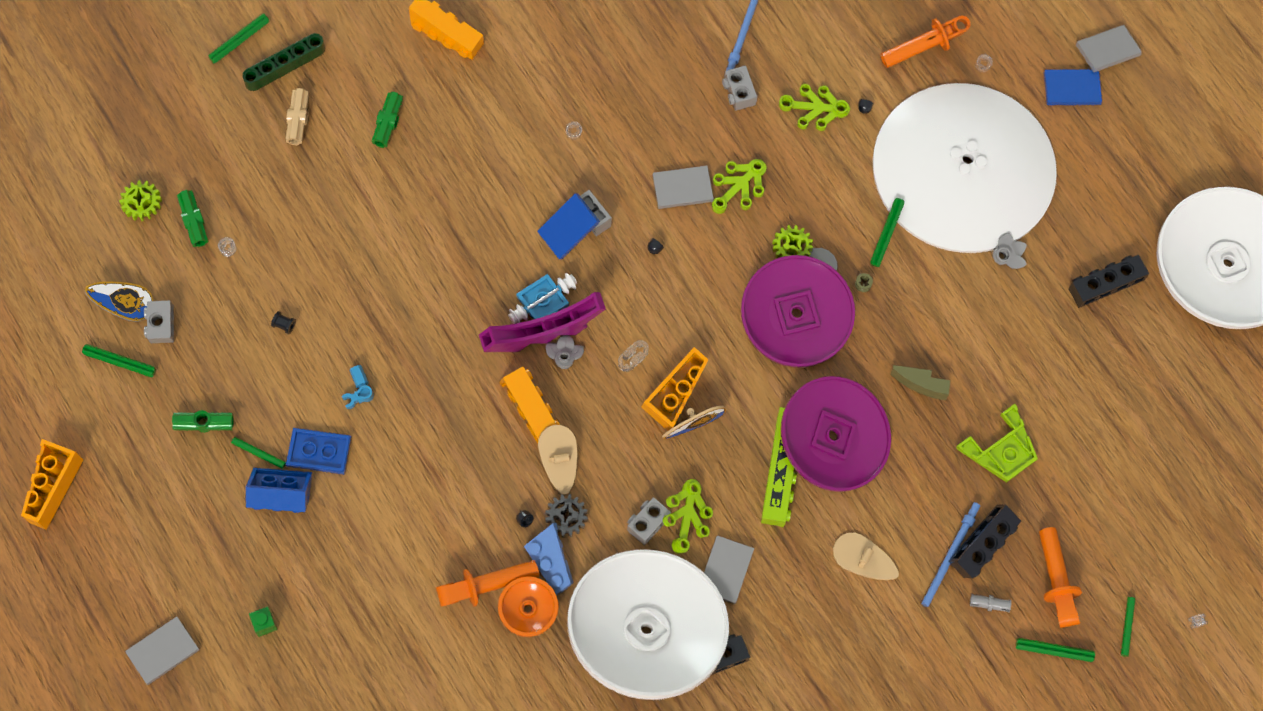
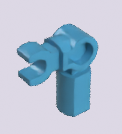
(364, 393)

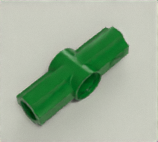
(387, 119)
(192, 218)
(190, 421)

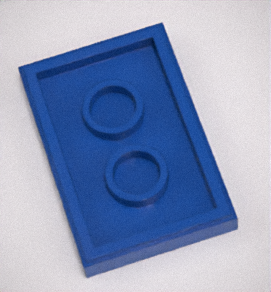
(1072, 87)
(568, 226)
(318, 451)

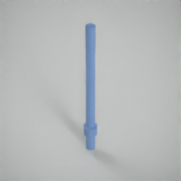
(734, 56)
(968, 522)

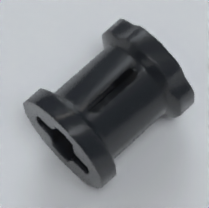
(283, 322)

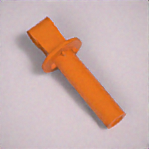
(940, 34)
(472, 587)
(1061, 593)

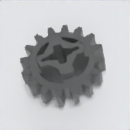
(574, 516)

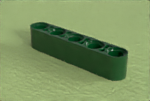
(288, 54)

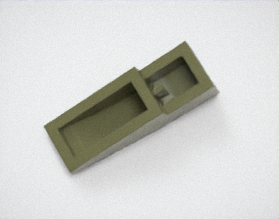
(921, 381)

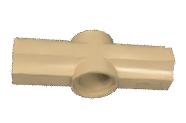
(297, 116)

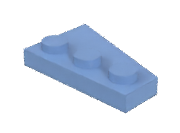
(550, 560)

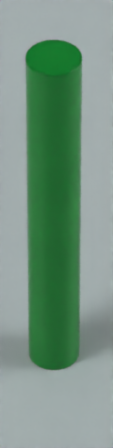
(258, 452)
(1128, 626)

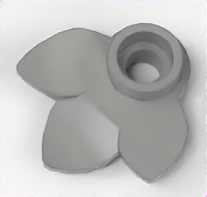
(1012, 252)
(564, 349)

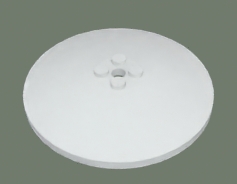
(1192, 249)
(651, 592)

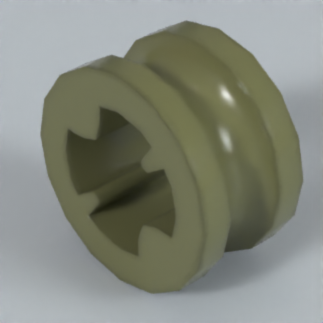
(864, 276)

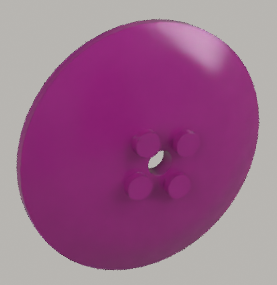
(801, 285)
(860, 429)

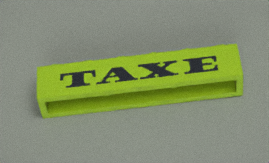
(779, 482)

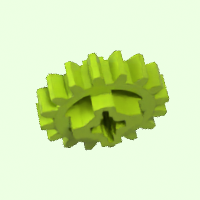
(148, 202)
(792, 237)

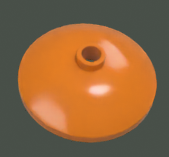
(532, 593)

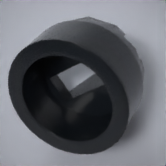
(865, 106)
(654, 246)
(527, 522)

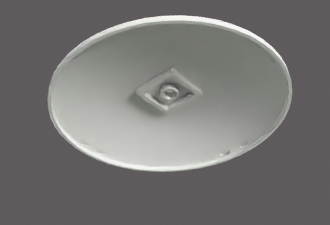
(958, 202)

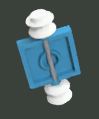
(542, 298)

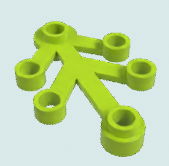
(816, 106)
(741, 183)
(688, 513)

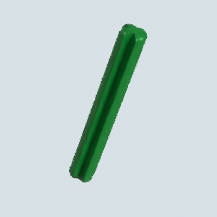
(238, 38)
(887, 232)
(119, 360)
(1055, 649)

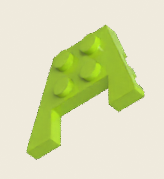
(1009, 454)

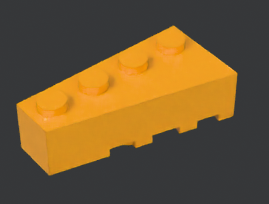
(445, 28)
(672, 394)
(529, 401)
(50, 482)

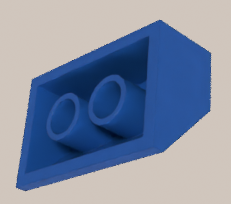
(278, 490)

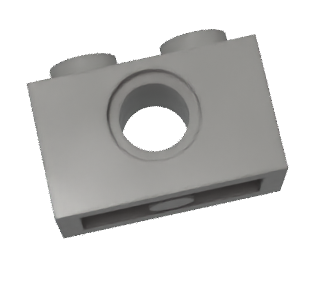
(165, 332)

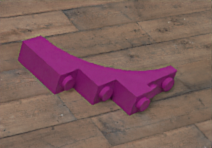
(544, 329)

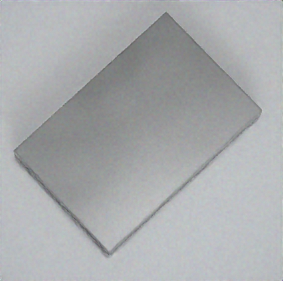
(1108, 48)
(682, 187)
(728, 567)
(162, 650)

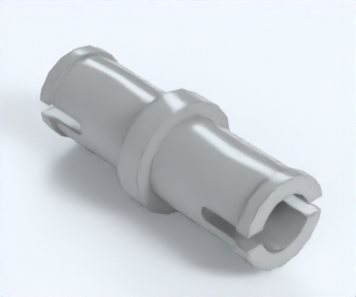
(990, 603)

